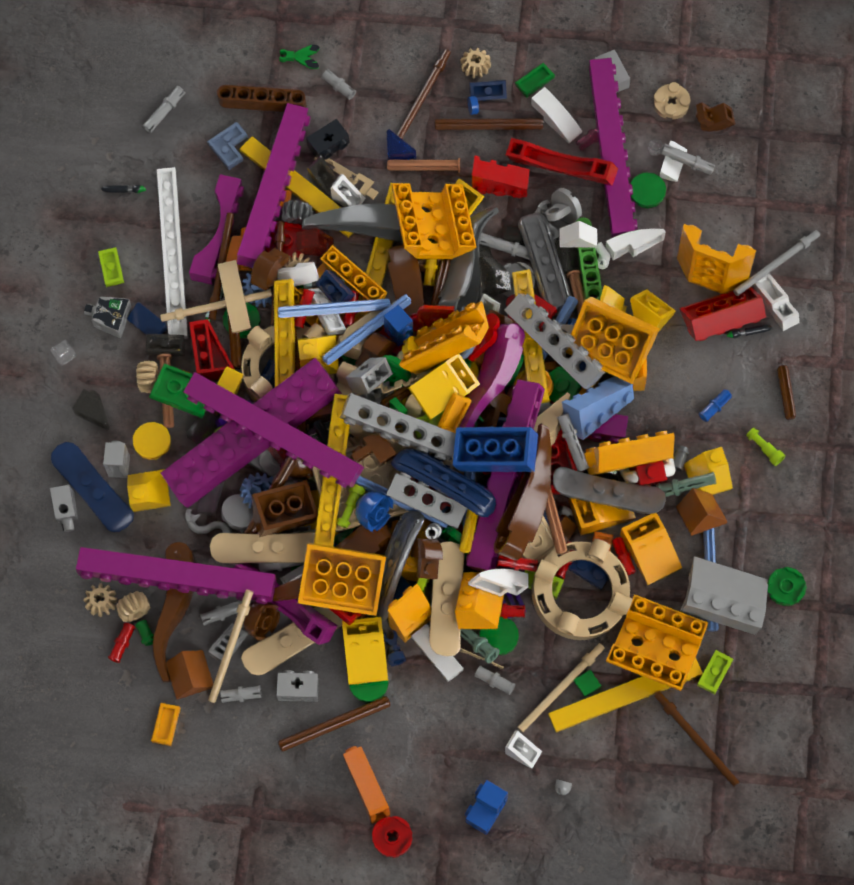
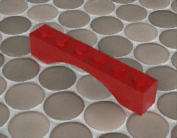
(585, 168)

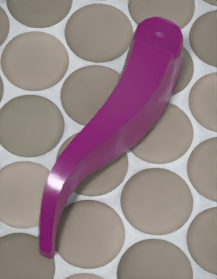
(496, 370)

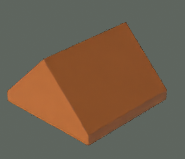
(700, 512)
(189, 673)

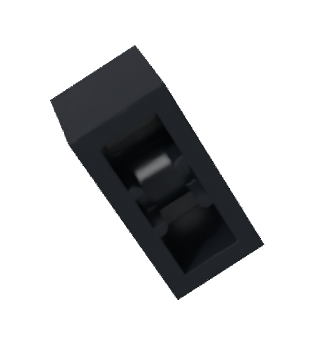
(328, 140)

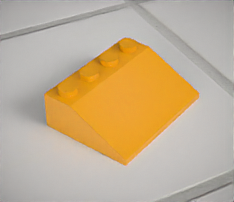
(613, 338)
(341, 579)

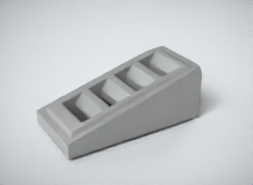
(213, 651)

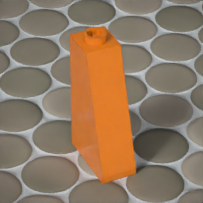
(366, 784)

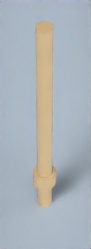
(180, 313)
(242, 610)
(587, 660)

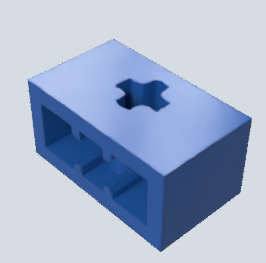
(398, 325)

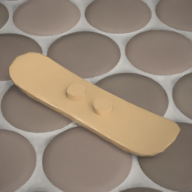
(250, 548)
(444, 631)
(281, 646)

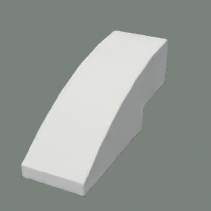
(556, 115)
(634, 242)
(777, 302)
(501, 581)

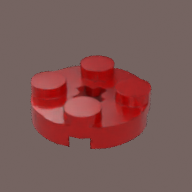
(390, 825)

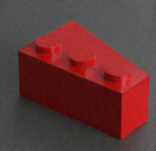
(499, 179)
(208, 351)

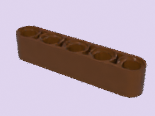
(254, 93)

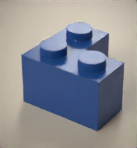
(488, 805)

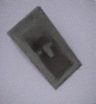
(321, 175)

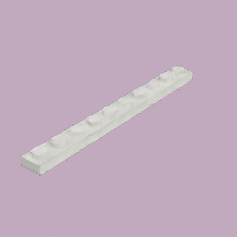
(172, 248)

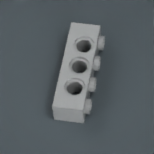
(396, 492)

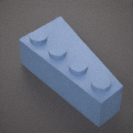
(597, 405)

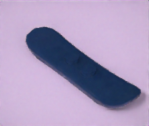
(446, 480)
(92, 487)

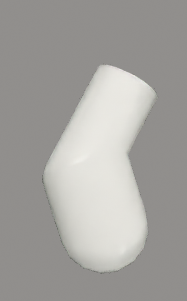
(604, 256)

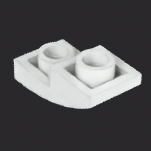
(301, 274)

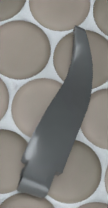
(364, 219)
(463, 276)

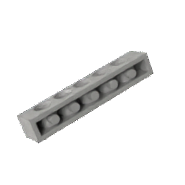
(517, 311)
(410, 424)

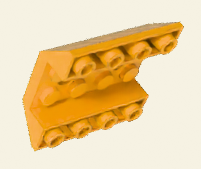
(445, 223)
(710, 267)
(354, 279)
(447, 338)
(629, 453)
(661, 634)

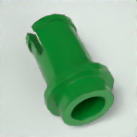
(145, 632)

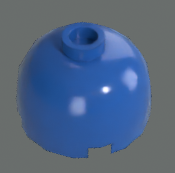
(373, 510)

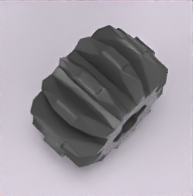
(295, 211)

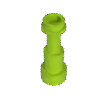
(775, 456)
(355, 493)

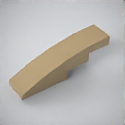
(234, 296)

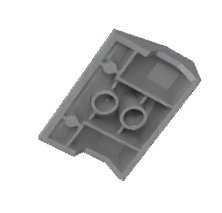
(726, 596)

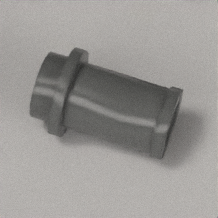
(680, 457)

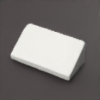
(672, 168)

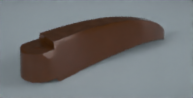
(406, 278)
(527, 504)
(360, 540)
(173, 610)

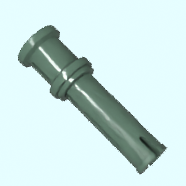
(676, 487)
(480, 645)

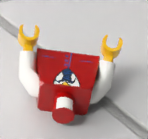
(649, 473)

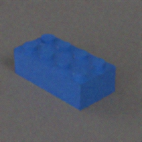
(495, 449)

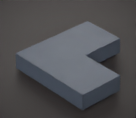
(224, 144)

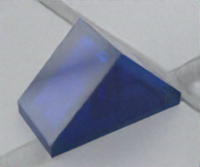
(398, 148)

